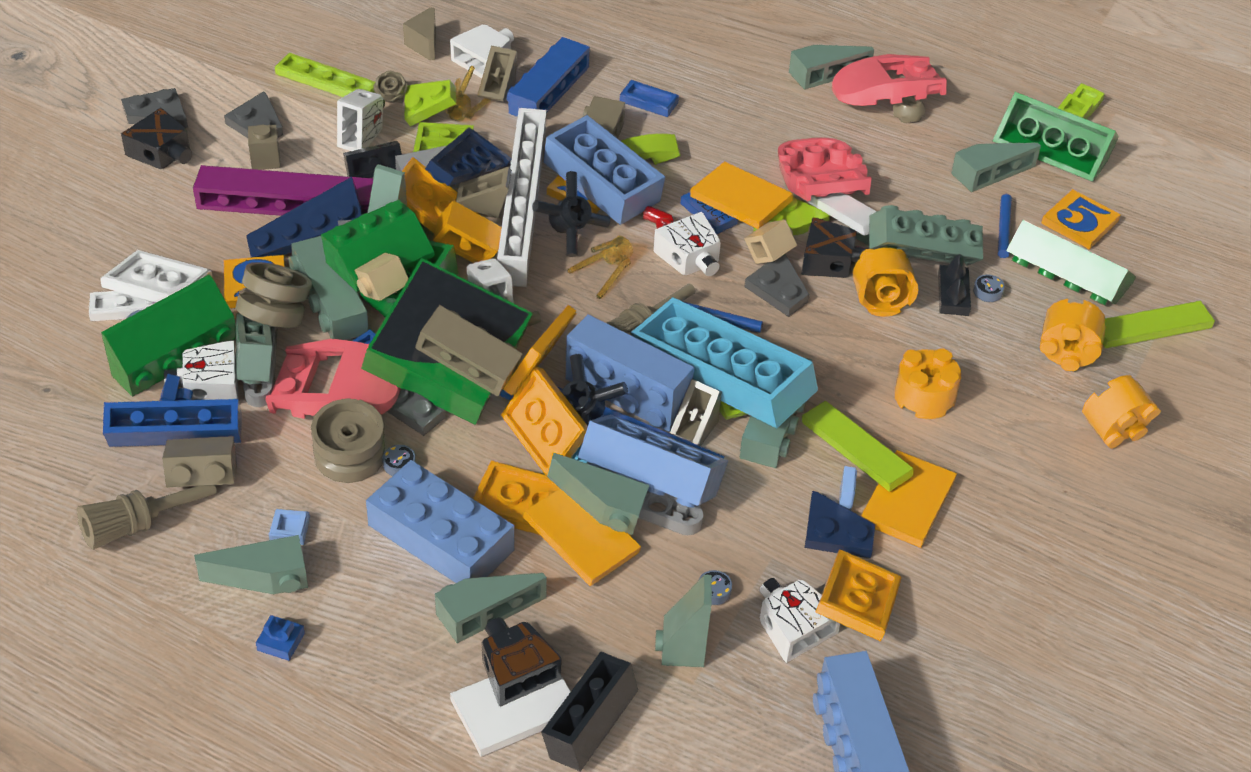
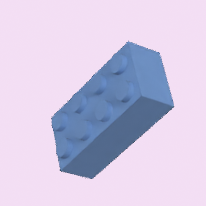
(605, 169)
(653, 377)
(653, 460)
(440, 524)
(856, 716)

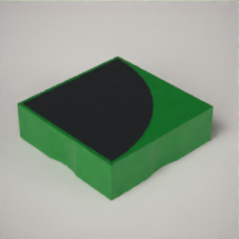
(393, 349)

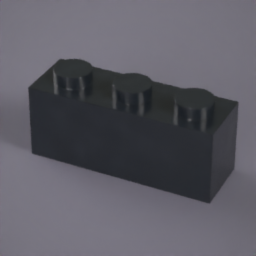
(590, 711)

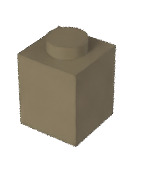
(263, 147)

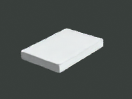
(151, 276)
(497, 726)

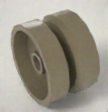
(273, 295)
(348, 440)

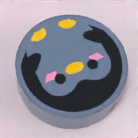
(988, 288)
(397, 457)
(720, 586)

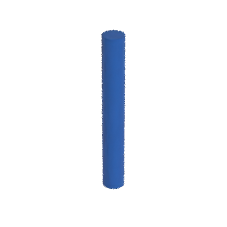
(1004, 225)
(736, 320)

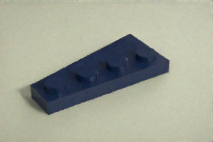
(467, 159)
(306, 220)

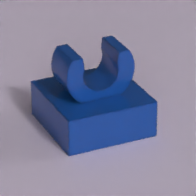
(171, 392)
(280, 637)

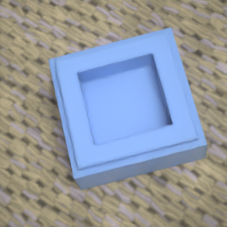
(848, 487)
(289, 523)

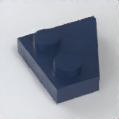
(836, 528)

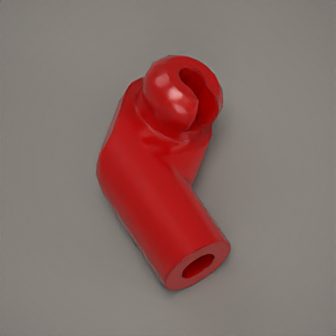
(657, 216)

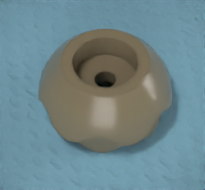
(395, 81)
(909, 109)

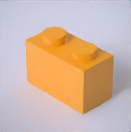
(469, 232)

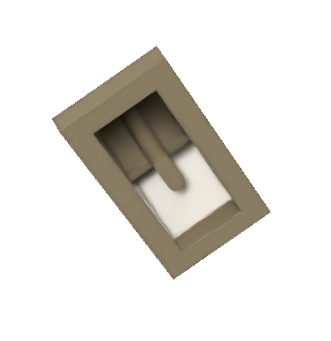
(421, 33)
(498, 74)
(485, 192)
(697, 413)

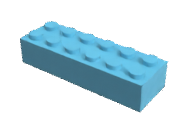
(746, 368)

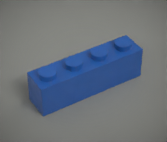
(550, 77)
(158, 421)

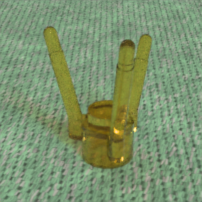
(463, 102)
(614, 252)

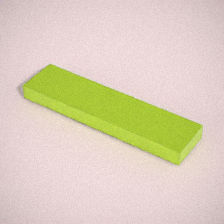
(321, 76)
(1156, 324)
(857, 446)

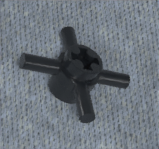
(570, 214)
(584, 396)

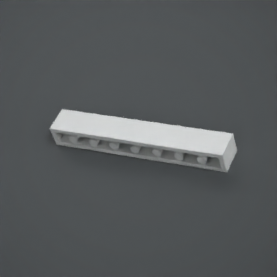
(523, 190)

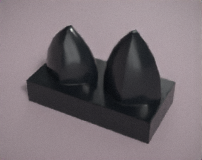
(363, 161)
(954, 288)

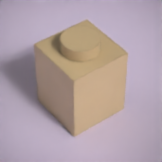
(770, 241)
(381, 276)

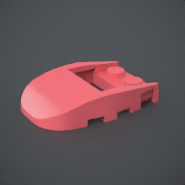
(868, 81)
(822, 168)
(349, 380)

